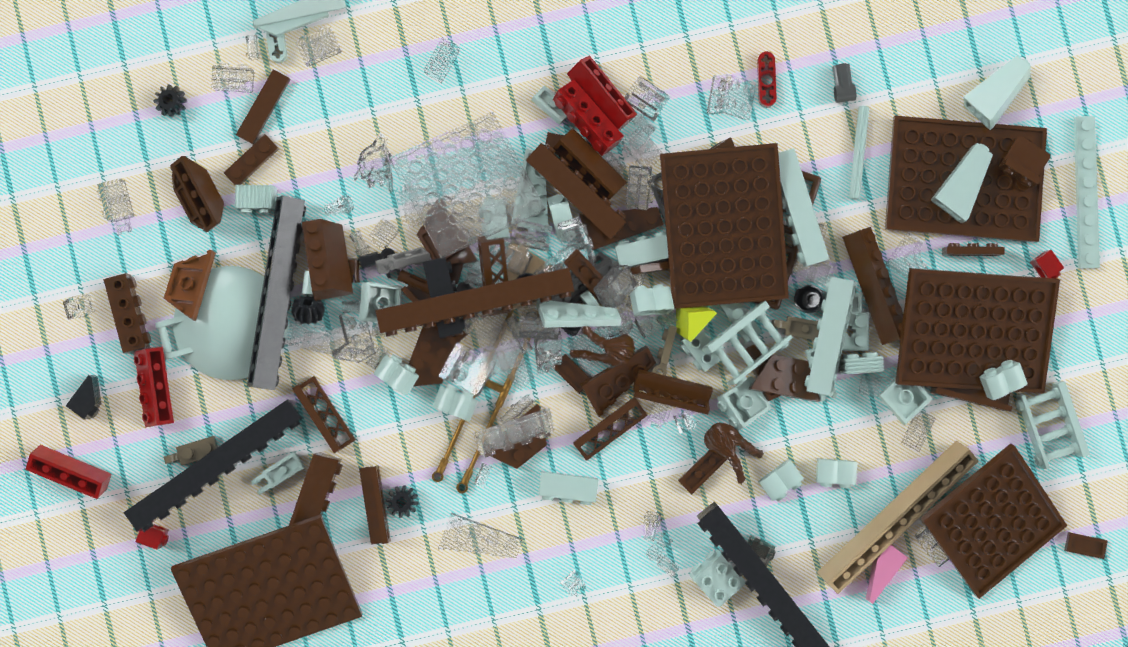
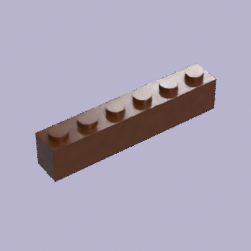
(580, 194)
(875, 284)

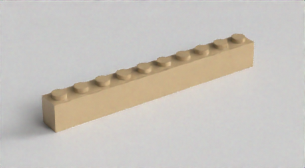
(897, 516)

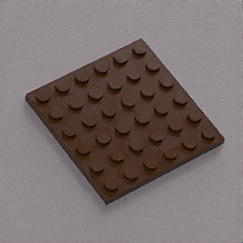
(994, 521)

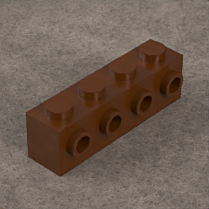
(590, 164)
(127, 313)

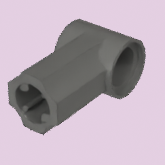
(843, 89)

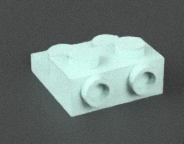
(905, 400)
(743, 404)

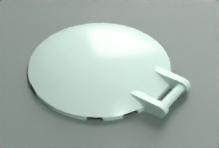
(225, 325)

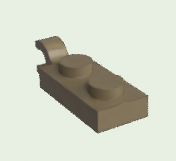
(798, 327)
(664, 353)
(192, 451)

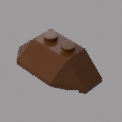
(197, 193)

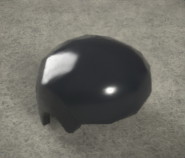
(809, 299)

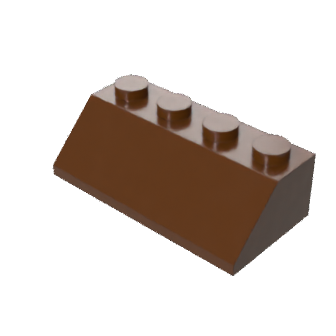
(327, 259)
(317, 487)

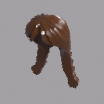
(618, 349)
(723, 440)

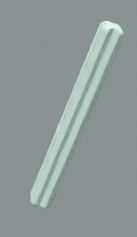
(859, 152)

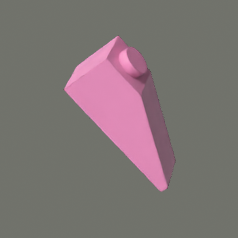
(883, 571)

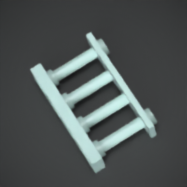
(730, 335)
(1066, 411)

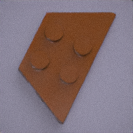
(189, 283)

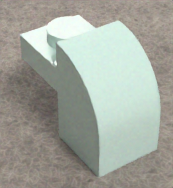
(559, 210)

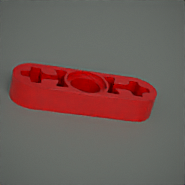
(771, 65)

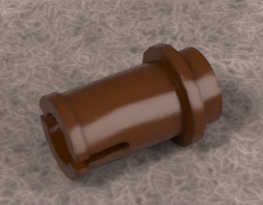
(354, 270)

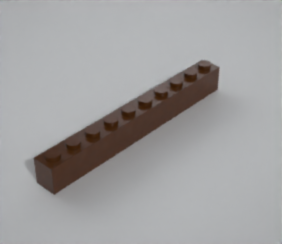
(475, 301)

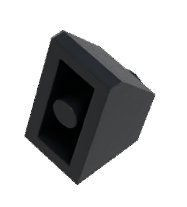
(86, 399)

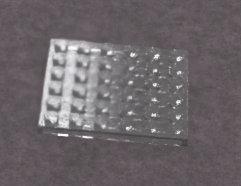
(467, 184)

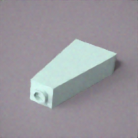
(996, 93)
(963, 184)

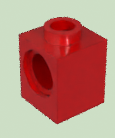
(1047, 265)
(154, 537)

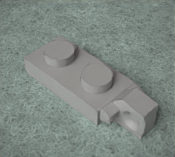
(402, 260)

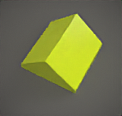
(692, 320)

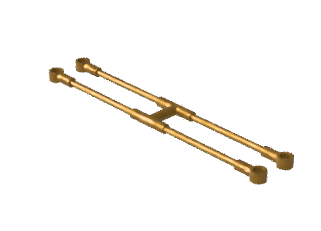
(503, 390)

